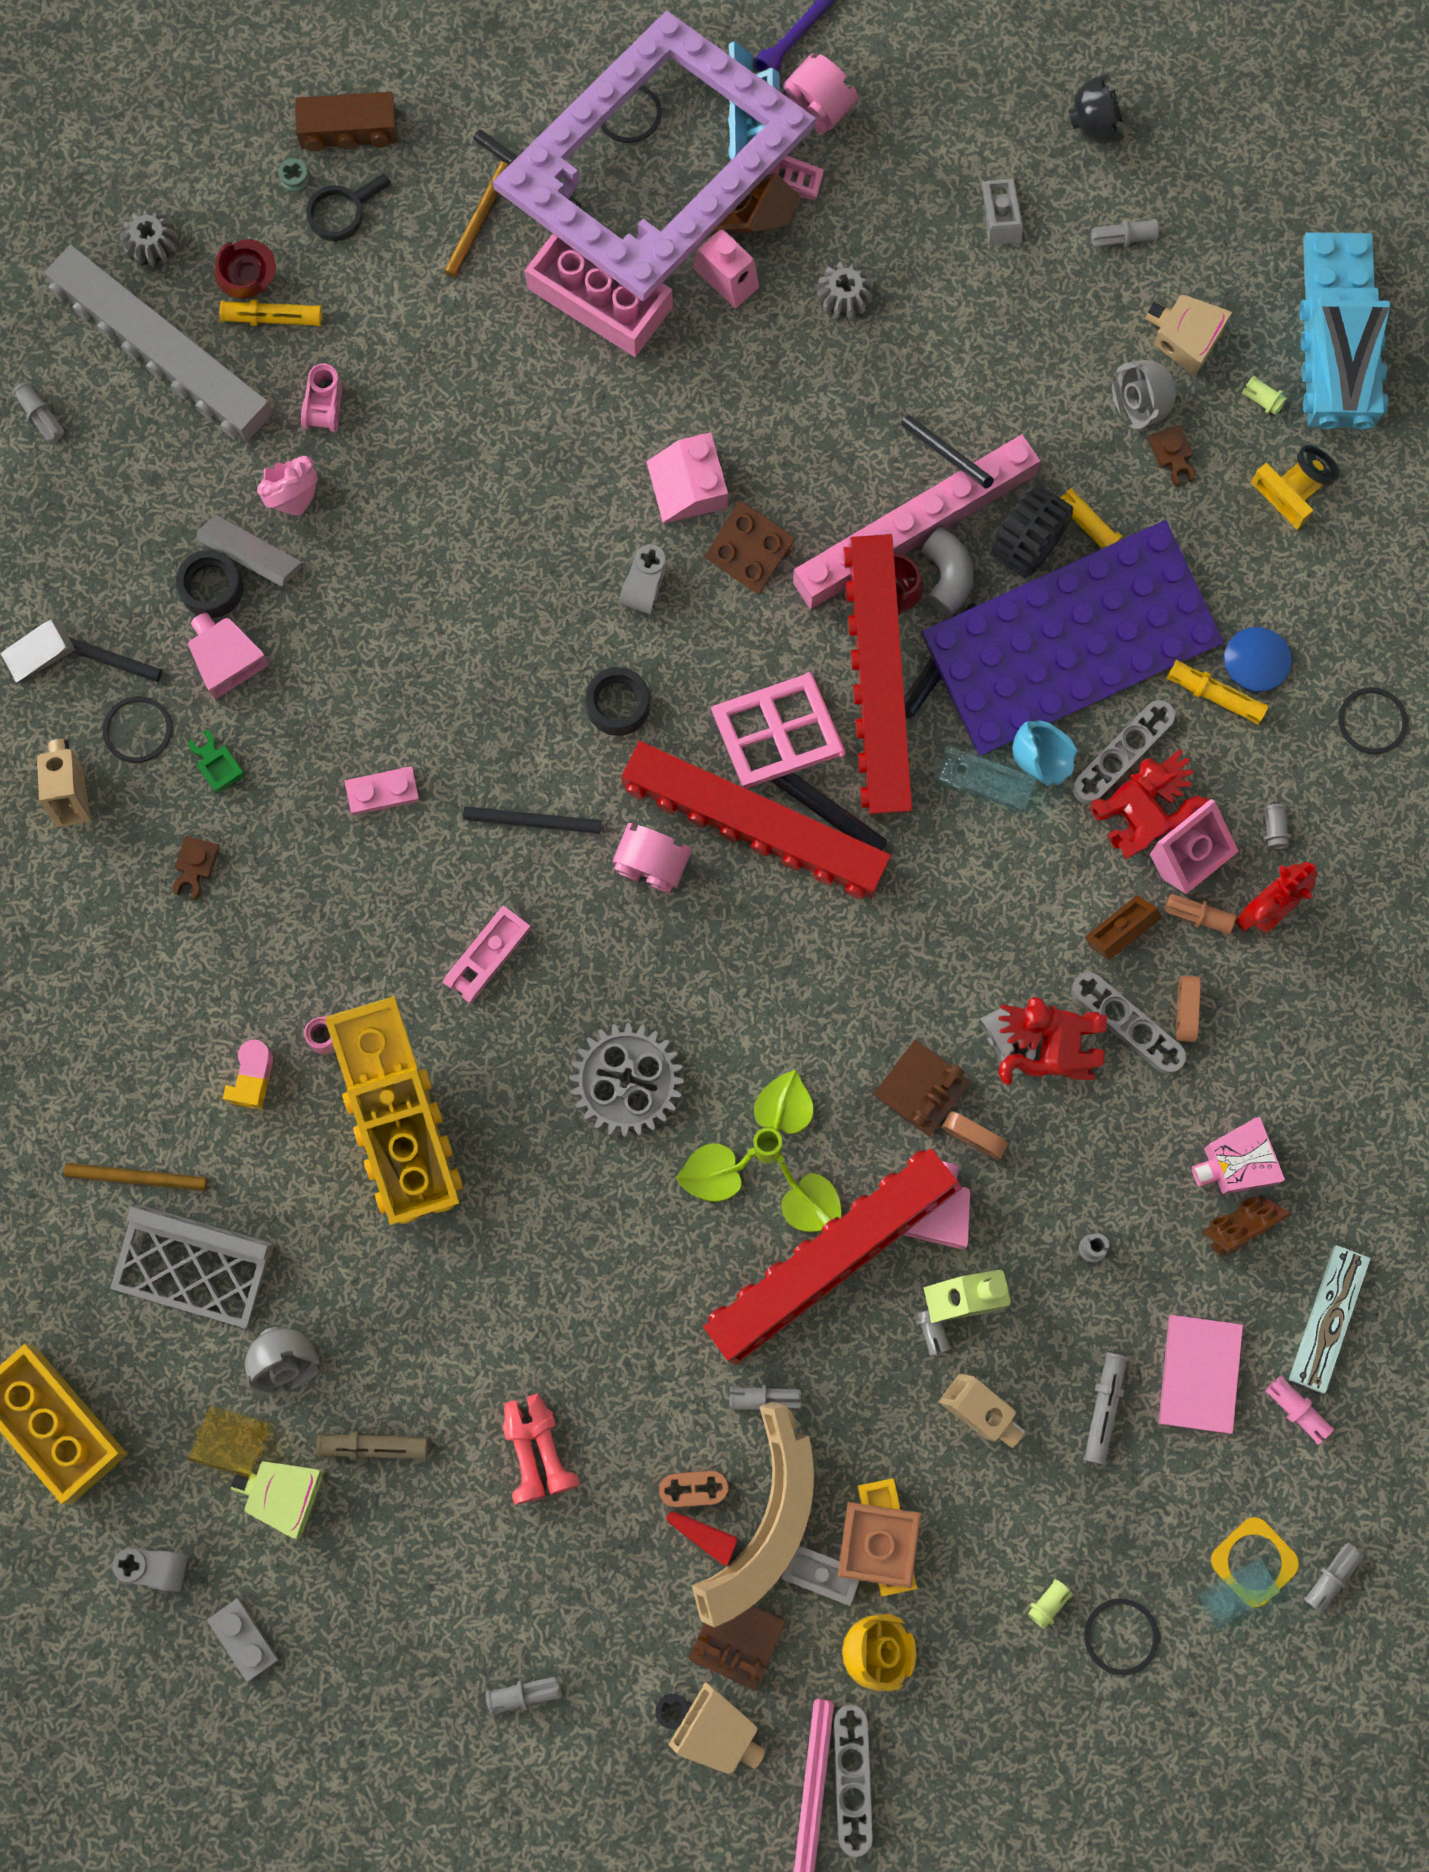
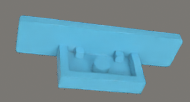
(742, 125)

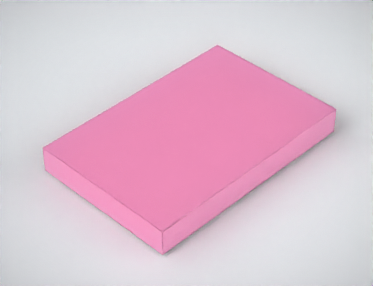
(1200, 1374)

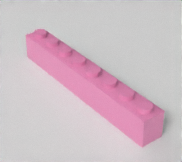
(920, 517)

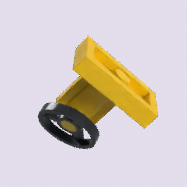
(1297, 485)

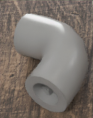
(955, 569)

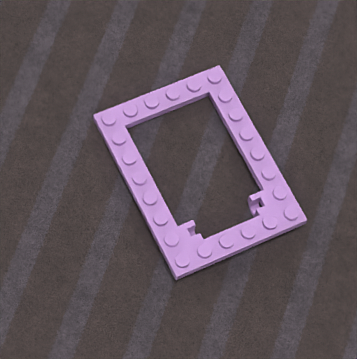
(647, 261)

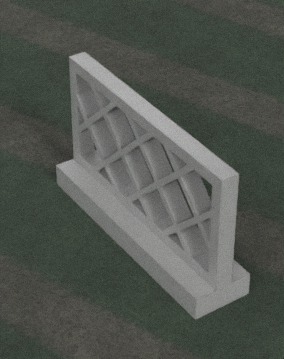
(201, 1235)

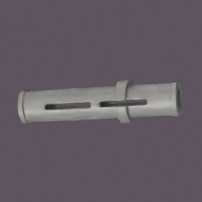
(1105, 1408)

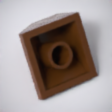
(766, 207)

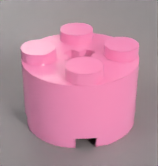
(821, 91)
(651, 856)

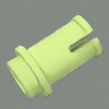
(1264, 395)
(1050, 1604)

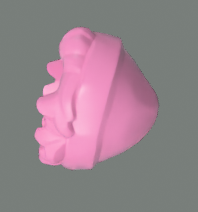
(289, 486)

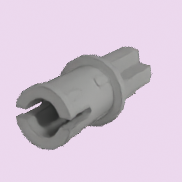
(1125, 233)
(38, 412)
(753, 1398)
(1334, 1577)
(522, 1695)

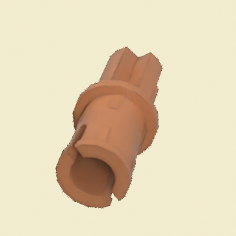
(1200, 913)

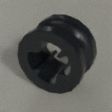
(670, 1698)

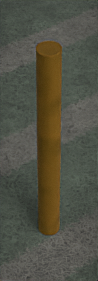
(474, 225)
(135, 1177)

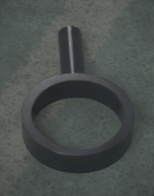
(357, 198)

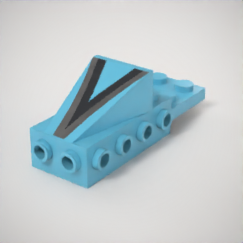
(1342, 333)

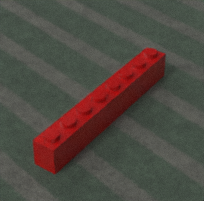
(879, 674)
(754, 820)
(832, 1256)

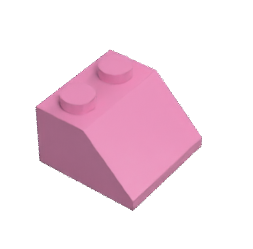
(688, 479)
(1194, 848)

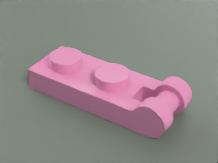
(487, 953)

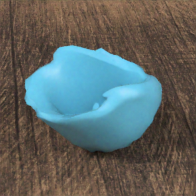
(1044, 752)

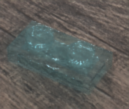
(1238, 1593)

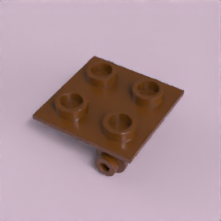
(749, 547)
(922, 1087)
(1246, 1223)
(739, 1646)

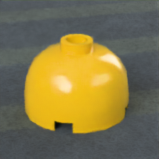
(879, 1652)

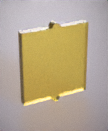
(229, 1442)

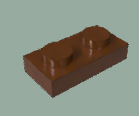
(1123, 927)

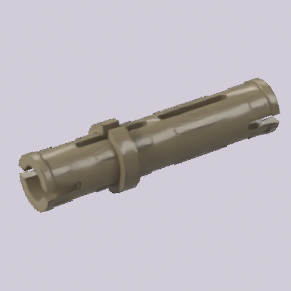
(371, 1446)

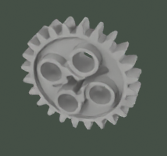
(637, 1050)

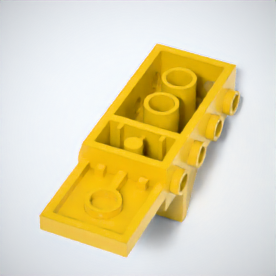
(393, 1112)

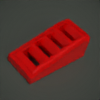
(710, 1539)

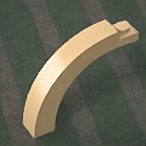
(779, 1533)

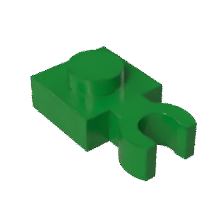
(218, 765)

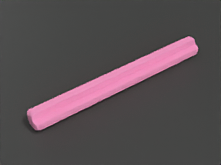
(814, 1786)

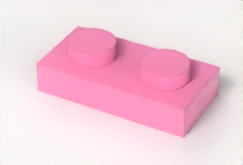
(382, 790)

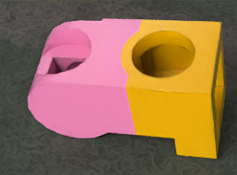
(253, 1076)

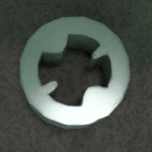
(291, 165)

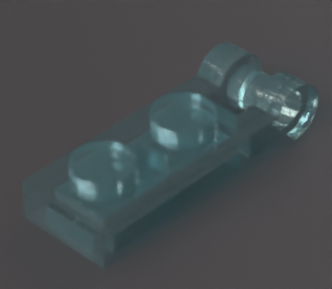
(986, 779)

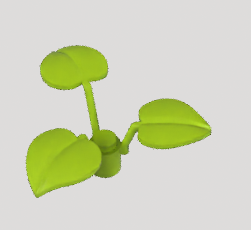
(780, 1106)

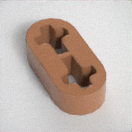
(1188, 1008)
(975, 1135)
(692, 1479)

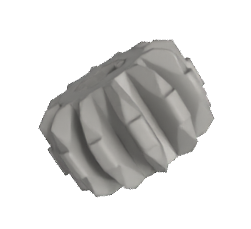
(154, 247)
(833, 294)

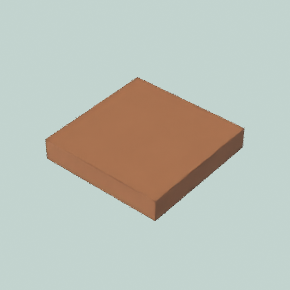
(879, 1545)

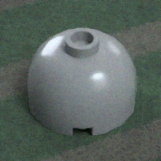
(1144, 385)
(279, 1358)

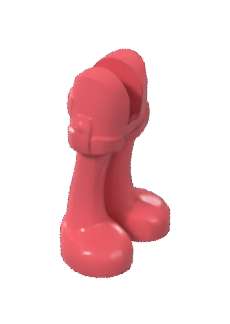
(540, 1430)

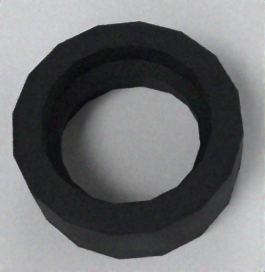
(198, 561)
(608, 677)

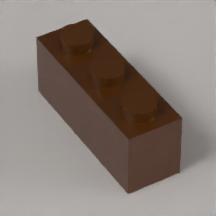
(346, 120)

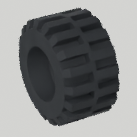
(1031, 530)

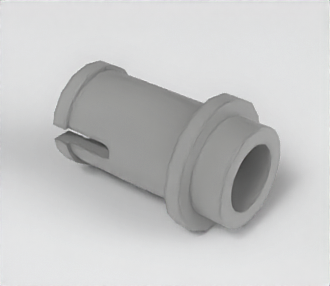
(1276, 827)
(1086, 1251)
(932, 1332)

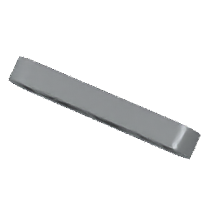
(1122, 751)
(1132, 1018)
(853, 1779)

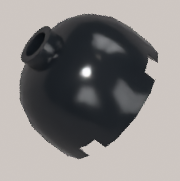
(1097, 111)

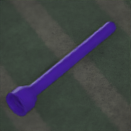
(773, 56)

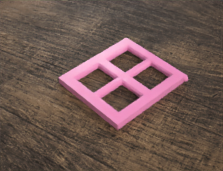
(777, 730)

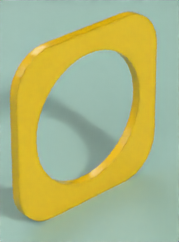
(1256, 1526)

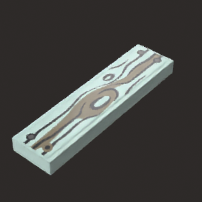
(1329, 1319)

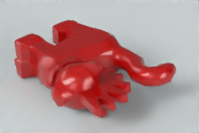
(1139, 808)
(1279, 897)
(1060, 1045)

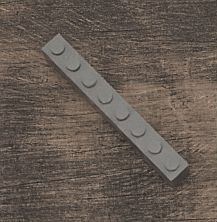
(158, 344)

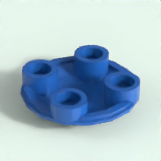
(1257, 659)

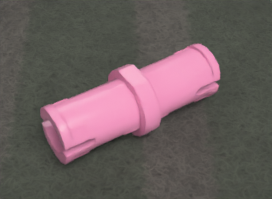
(1299, 1409)

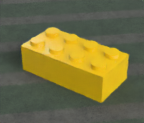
(53, 1426)

